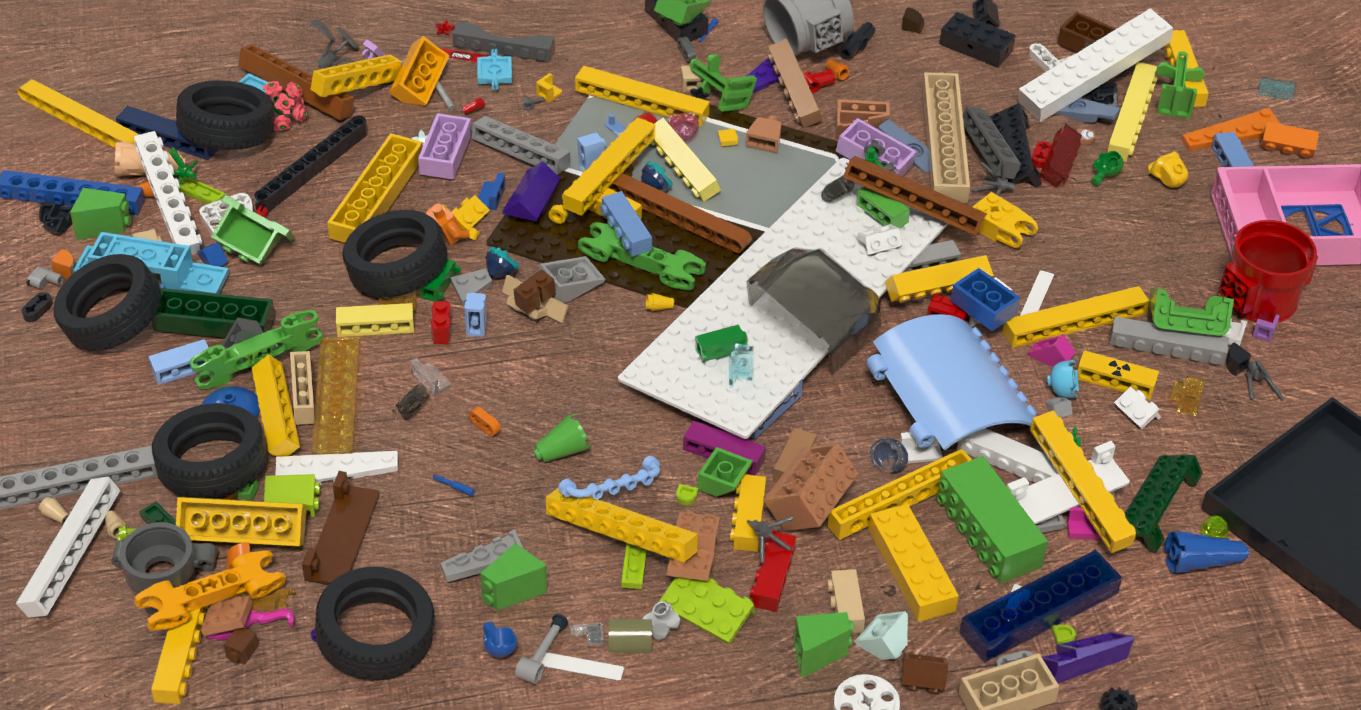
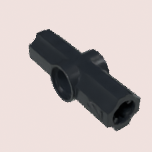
(857, 40)

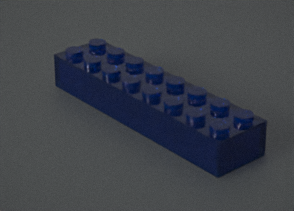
(1040, 605)

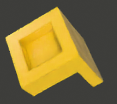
(546, 89)

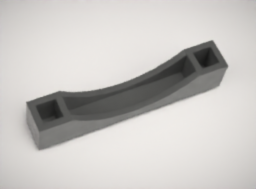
(534, 47)

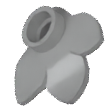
(662, 620)

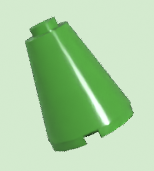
(562, 441)

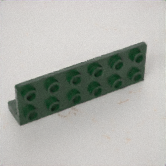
(1157, 494)

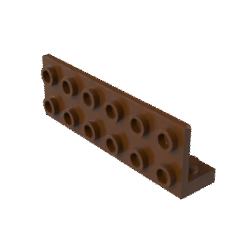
(341, 532)

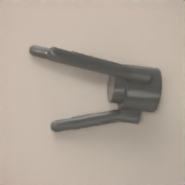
(1258, 372)

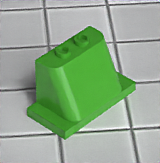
(248, 232)

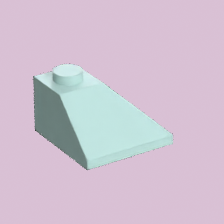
(885, 635)

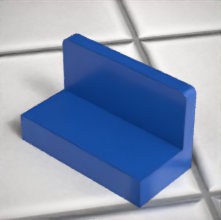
(492, 192)

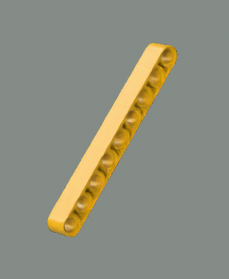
(75, 114)

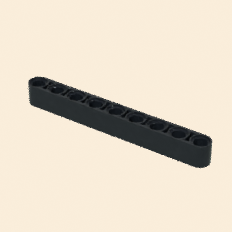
(311, 163)

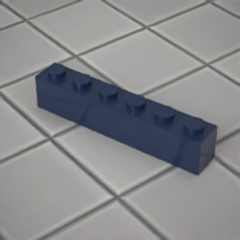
(146, 122)

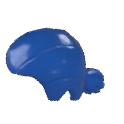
(499, 641)

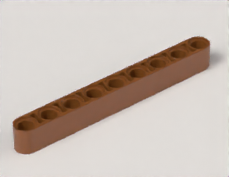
(683, 214)

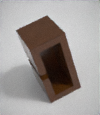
(527, 293)

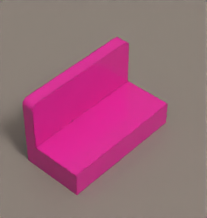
(1080, 526)

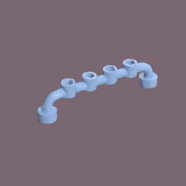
(650, 470)

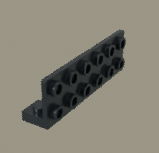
(1012, 125)

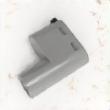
(41, 277)

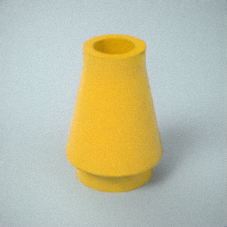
(658, 302)

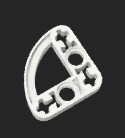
(214, 209)

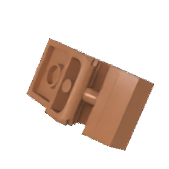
(700, 563)

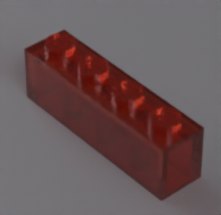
(1061, 155)

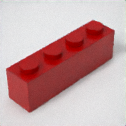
(773, 572)

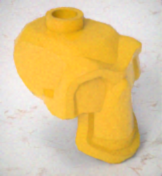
(1169, 170)

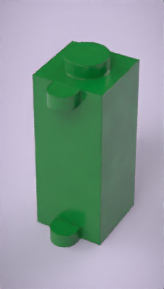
(436, 288)
(719, 342)

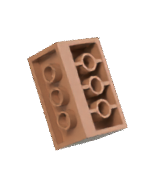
(811, 486)

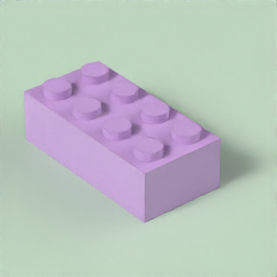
(861, 134)
(445, 146)

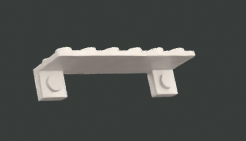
(1052, 495)

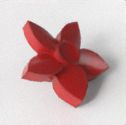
(446, 28)

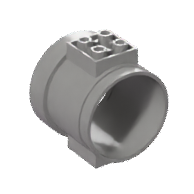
(808, 23)

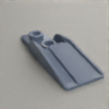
(1088, 111)
(921, 159)

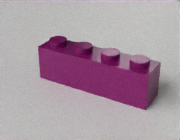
(704, 439)

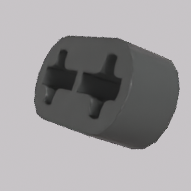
(686, 49)

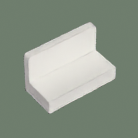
(917, 454)

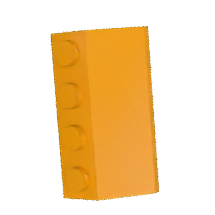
(419, 73)

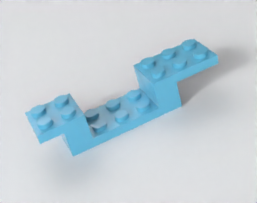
(167, 259)

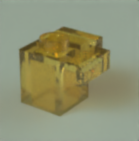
(1188, 394)

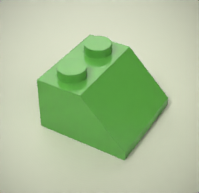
(722, 472)

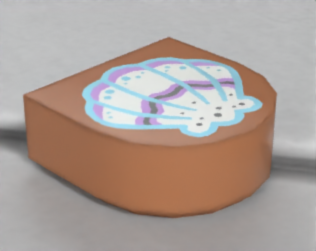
(1088, 136)

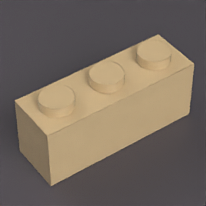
(847, 596)

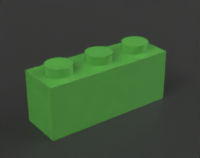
(883, 208)

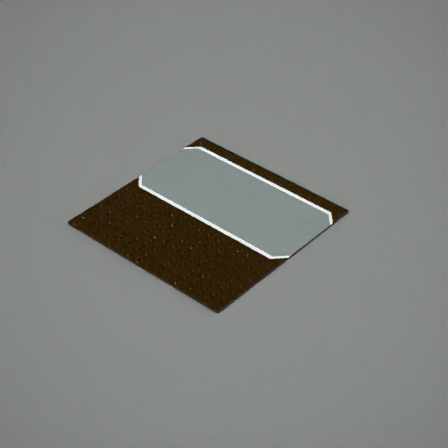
(753, 195)

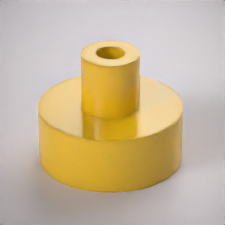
(558, 214)

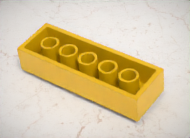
(242, 521)
(913, 563)

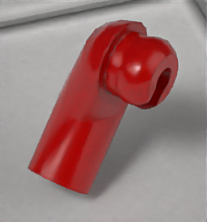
(477, 104)

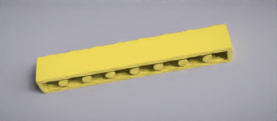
(1132, 110)

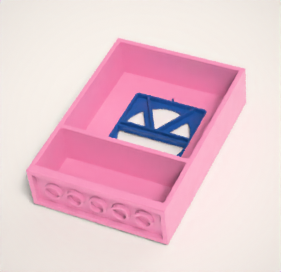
(1278, 191)

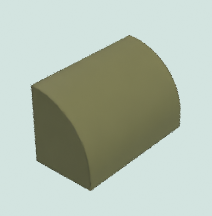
(630, 635)

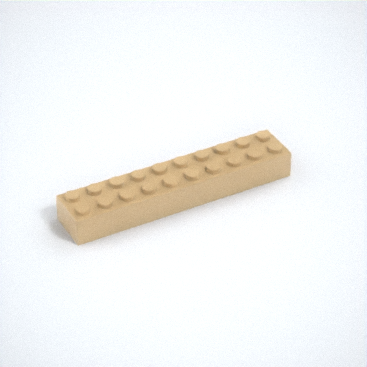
(946, 135)

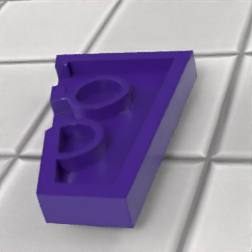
(765, 75)

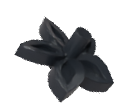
(698, 93)

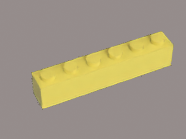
(684, 162)

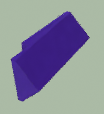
(533, 193)
(1088, 654)

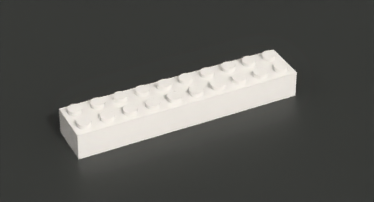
(1095, 65)

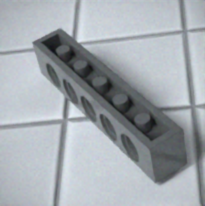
(990, 142)

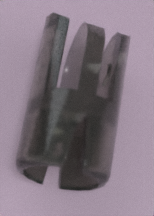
(837, 189)
(412, 401)

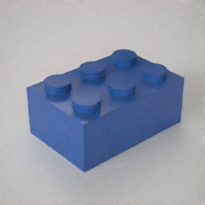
(985, 299)

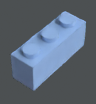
(175, 362)

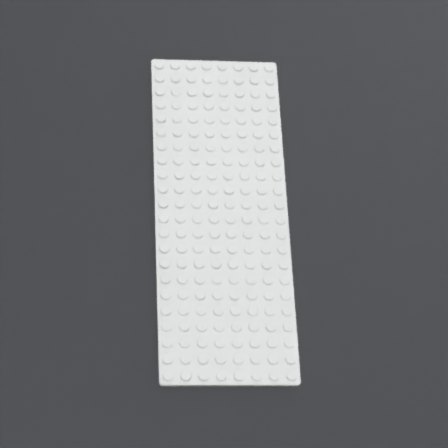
(782, 344)

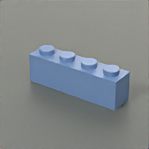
(1230, 150)
(626, 224)

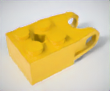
(1004, 221)

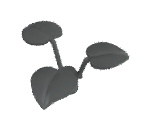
(329, 58)

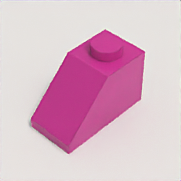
(1052, 350)

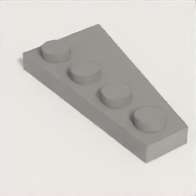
(478, 560)

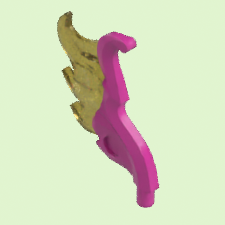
(265, 610)

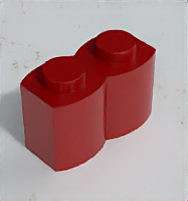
(441, 322)

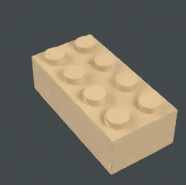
(1011, 686)

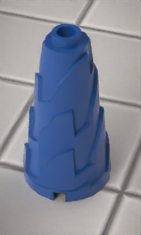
(1199, 551)

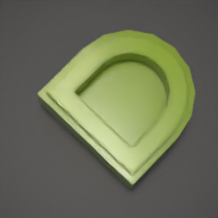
(686, 494)
(1063, 633)

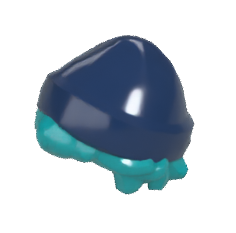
(655, 176)
(499, 264)

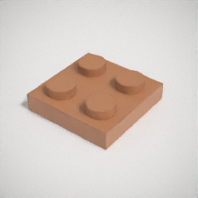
(226, 615)

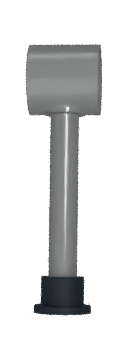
(531, 669)

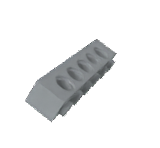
(520, 144)

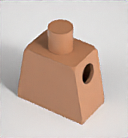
(764, 134)

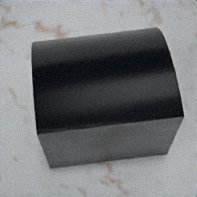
(1237, 359)

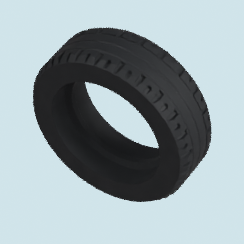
(199, 118)
(402, 275)
(123, 320)
(216, 476)
(373, 660)

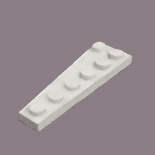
(327, 466)

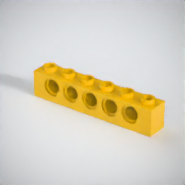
(355, 75)

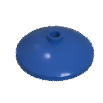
(235, 396)

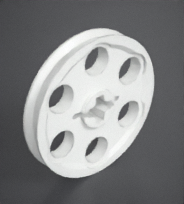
(871, 697)

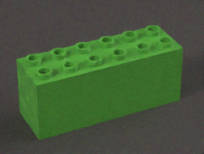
(991, 519)

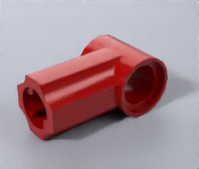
(819, 79)

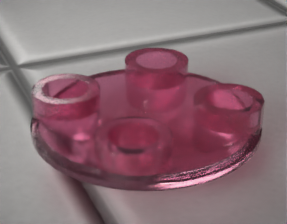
(684, 125)

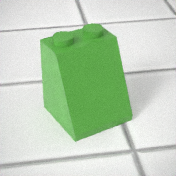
(100, 212)
(513, 578)
(821, 640)

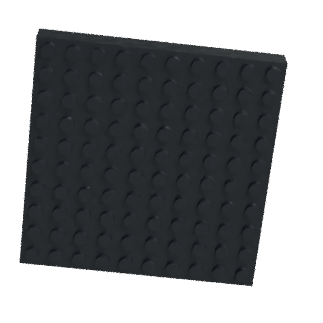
(1311, 495)

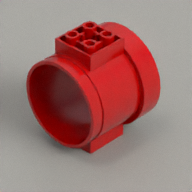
(1268, 270)

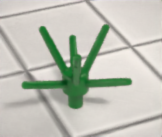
(183, 170)

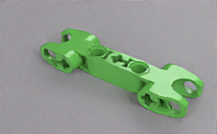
(670, 267)
(223, 362)

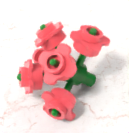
(284, 104)

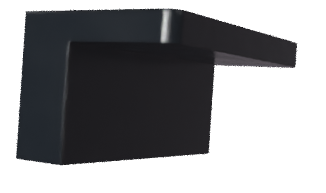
(986, 10)

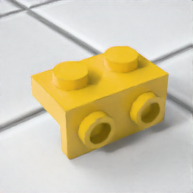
(470, 212)

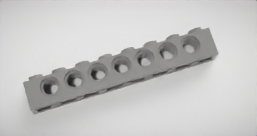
(74, 476)

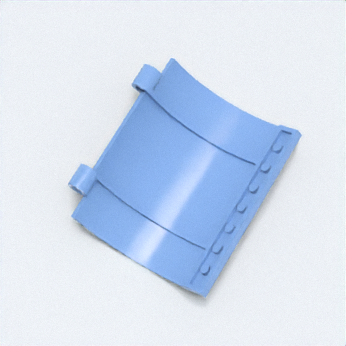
(947, 379)

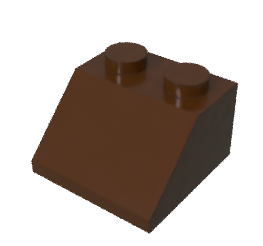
(924, 672)

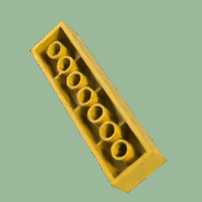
(376, 186)

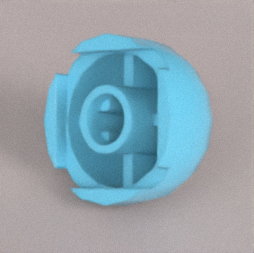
(1064, 379)

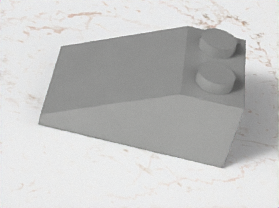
(572, 277)

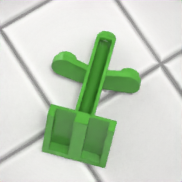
(735, 90)
(1177, 99)

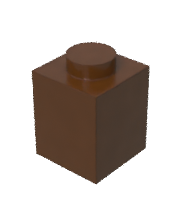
(241, 645)

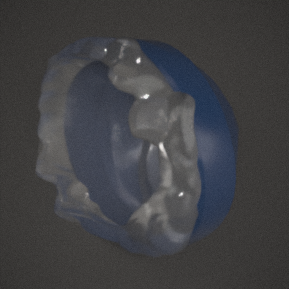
(888, 455)

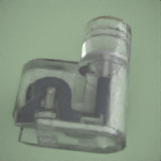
(592, 631)

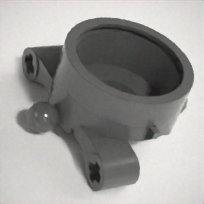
(161, 543)

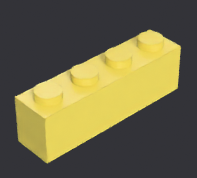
(374, 320)

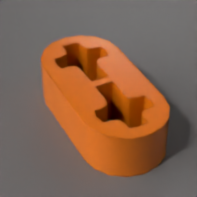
(484, 421)

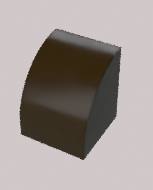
(912, 21)

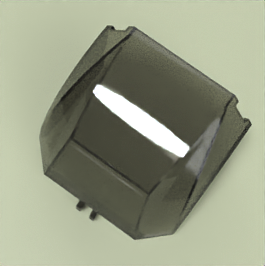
(822, 298)

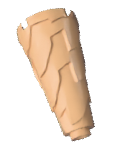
(128, 162)

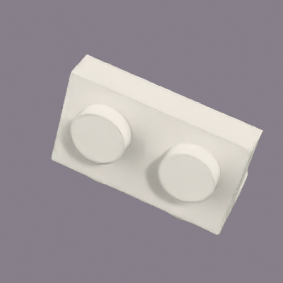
(1135, 407)

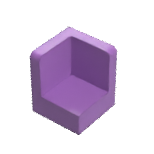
(1265, 330)

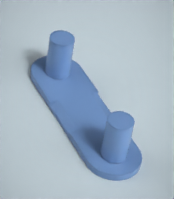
(614, 125)

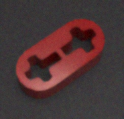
(1038, 153)

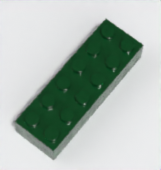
(209, 312)

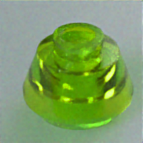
(1215, 527)

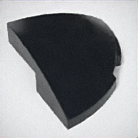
(1104, 94)
(54, 217)

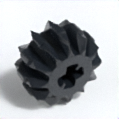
(1118, 700)

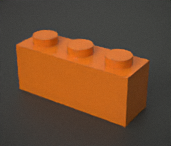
(1289, 139)

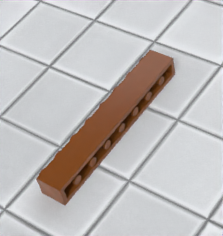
(272, 68)
(915, 195)

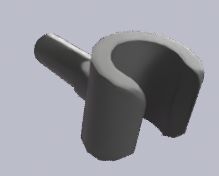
(528, 102)

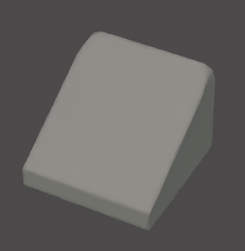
(1060, 405)

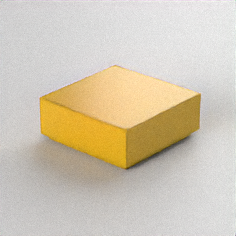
(727, 137)

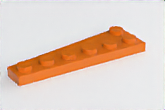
(1245, 127)

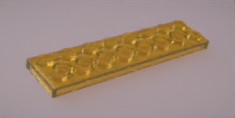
(336, 396)

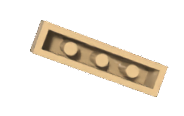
(302, 387)

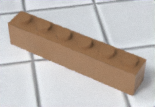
(795, 84)

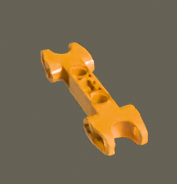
(176, 602)

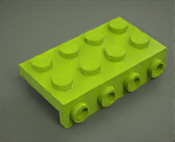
(709, 606)

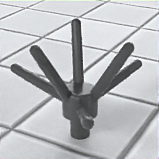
(999, 183)
(764, 530)

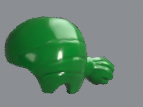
(1107, 165)

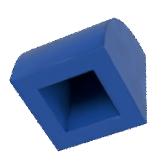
(213, 255)

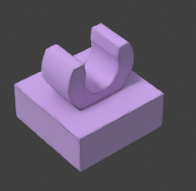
(371, 50)

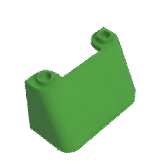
(1212, 320)

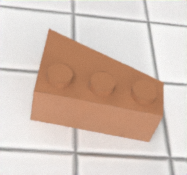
(871, 112)

